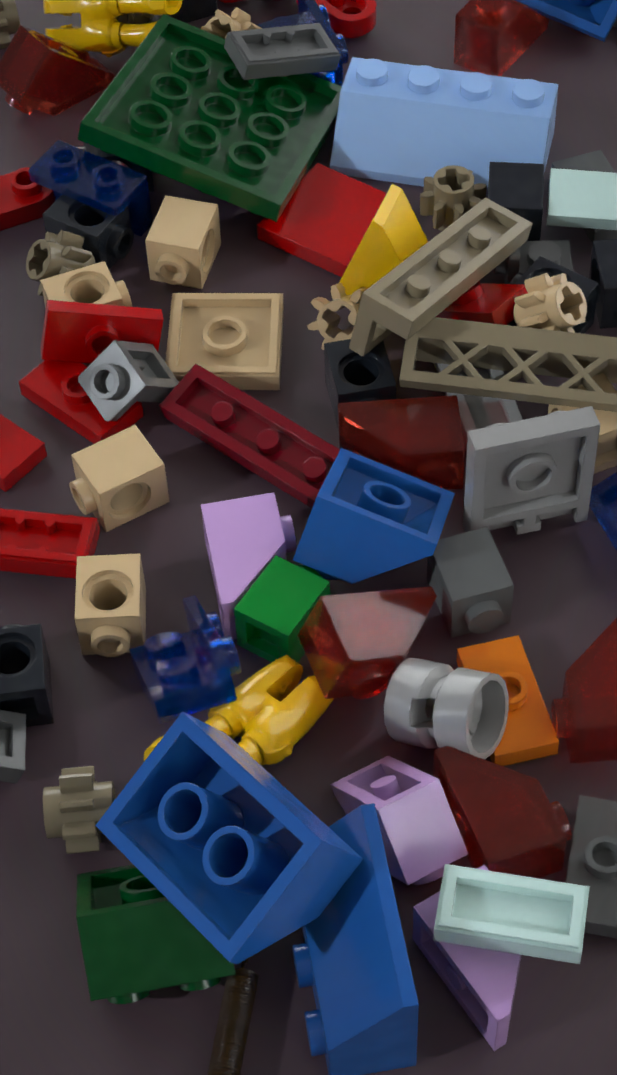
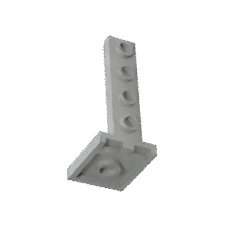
(524, 467)

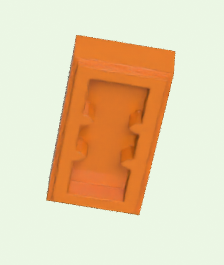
(528, 727)

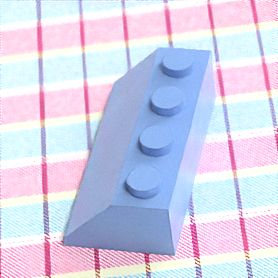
(416, 119)

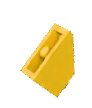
(386, 244)

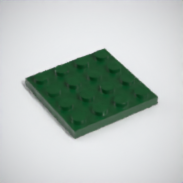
(199, 122)

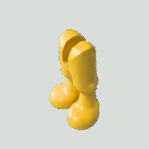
(99, 23)
(269, 711)

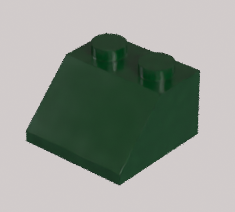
(139, 939)

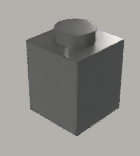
(470, 583)

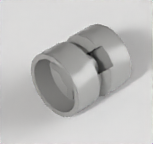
(442, 707)

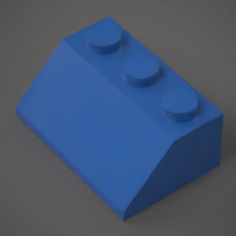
(226, 841)
(360, 965)

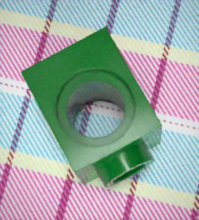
(277, 609)

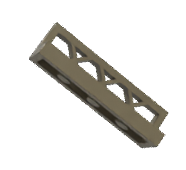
(437, 274)
(516, 350)

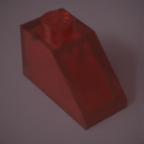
(495, 34)
(49, 73)
(408, 435)
(362, 638)
(589, 702)
(502, 815)

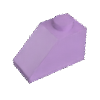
(240, 544)
(412, 817)
(477, 977)

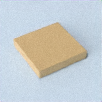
(229, 336)

